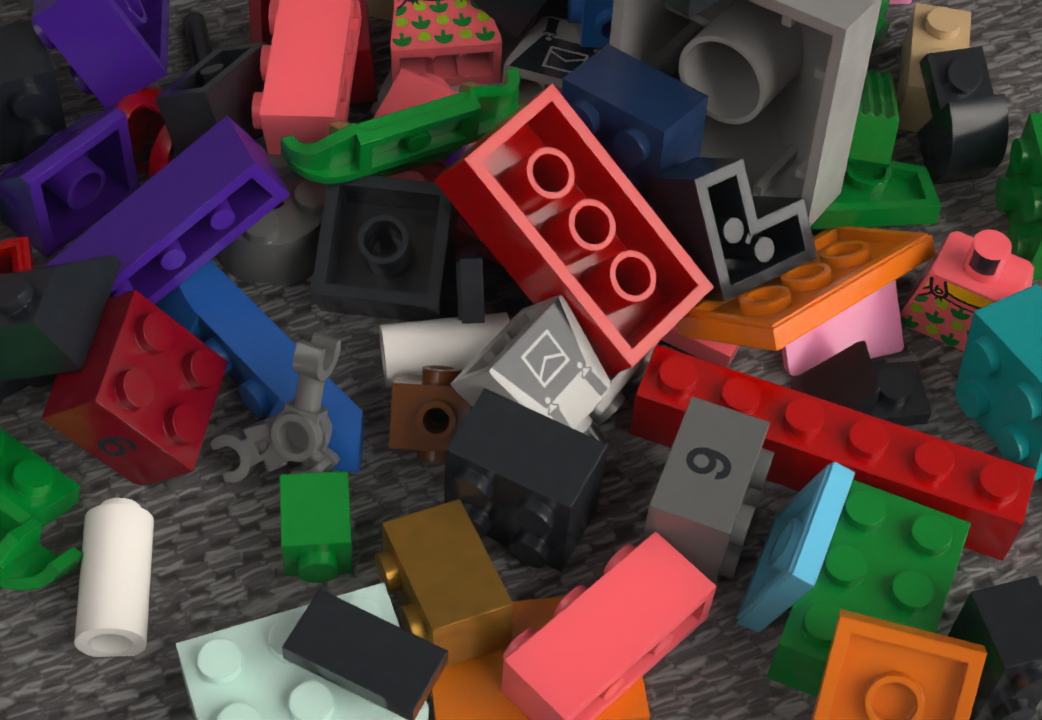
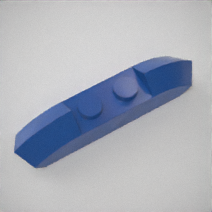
(258, 355)

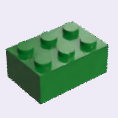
(882, 562)

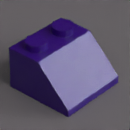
(70, 181)

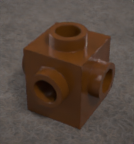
(411, 419)

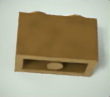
(445, 582)

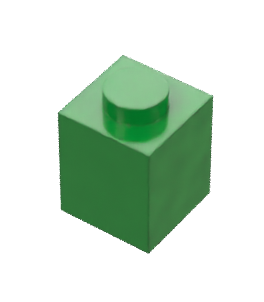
(315, 525)

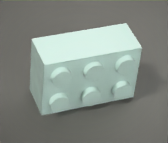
(244, 675)

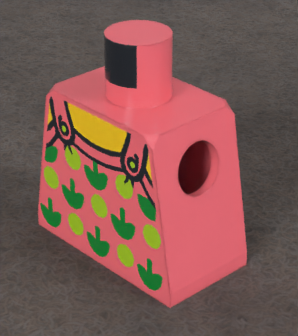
(446, 40)
(960, 280)

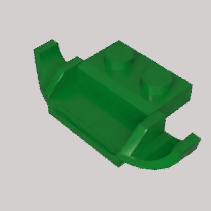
(404, 137)
(30, 499)

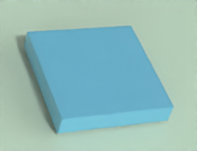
(795, 548)

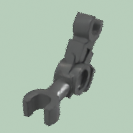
(300, 429)

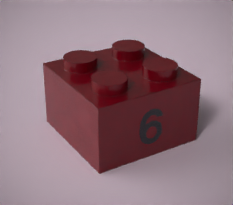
(140, 393)

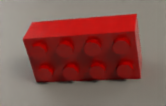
(575, 228)

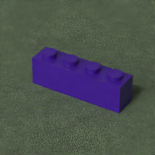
(184, 213)

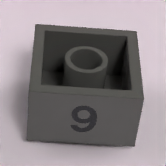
(711, 487)

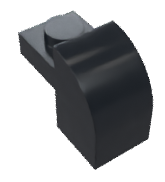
(967, 122)

